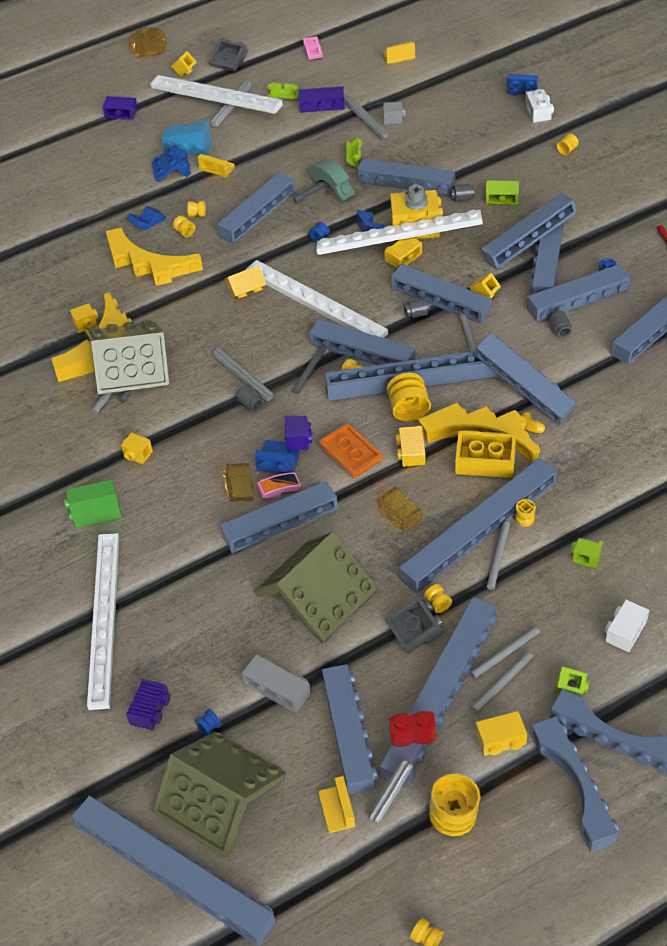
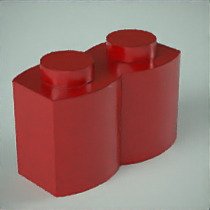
(413, 728)

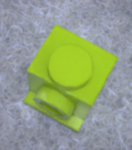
(587, 552)
(566, 675)

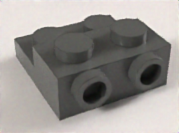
(228, 55)
(415, 624)

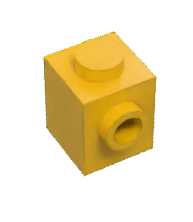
(184, 64)
(485, 285)
(84, 317)
(136, 448)

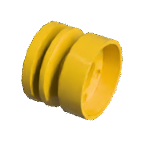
(408, 397)
(457, 794)

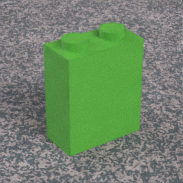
(92, 503)

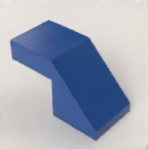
(148, 218)
(365, 221)

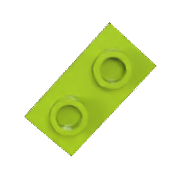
(289, 91)
(353, 152)

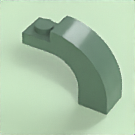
(334, 176)

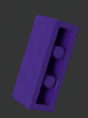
(321, 99)

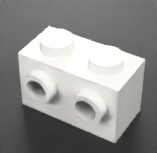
(539, 105)
(626, 625)

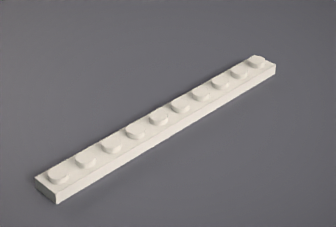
(217, 94)
(399, 232)
(318, 302)
(103, 623)

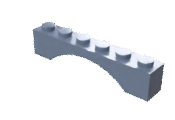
(577, 716)
(553, 743)

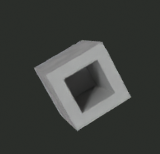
(393, 113)

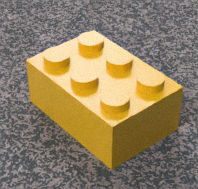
(485, 454)

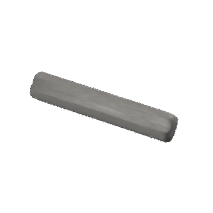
(390, 791)

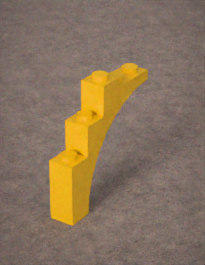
(144, 262)
(80, 359)
(452, 419)

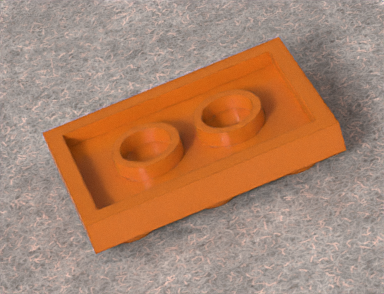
(350, 450)

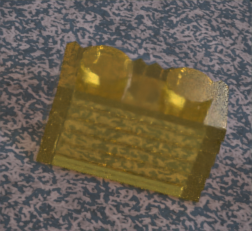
(238, 482)
(399, 509)

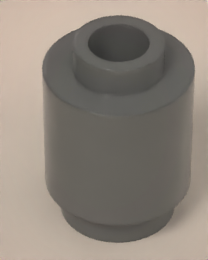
(462, 192)
(417, 308)
(560, 324)
(249, 398)

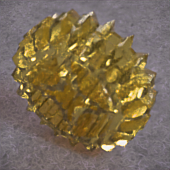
(147, 42)

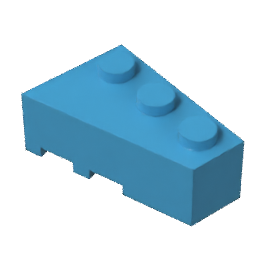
(191, 138)

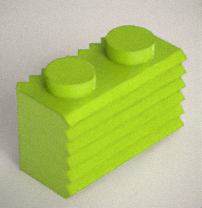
(502, 192)

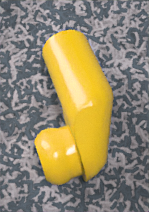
(533, 425)

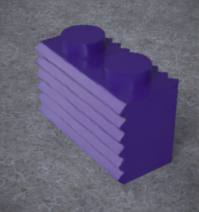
(120, 107)
(297, 433)
(148, 704)

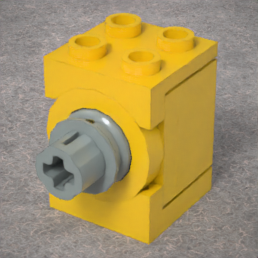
(415, 207)

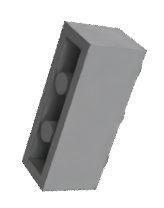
(276, 683)

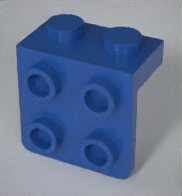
(521, 83)
(171, 159)
(276, 458)

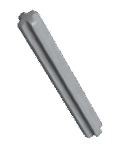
(226, 109)
(366, 117)
(243, 374)

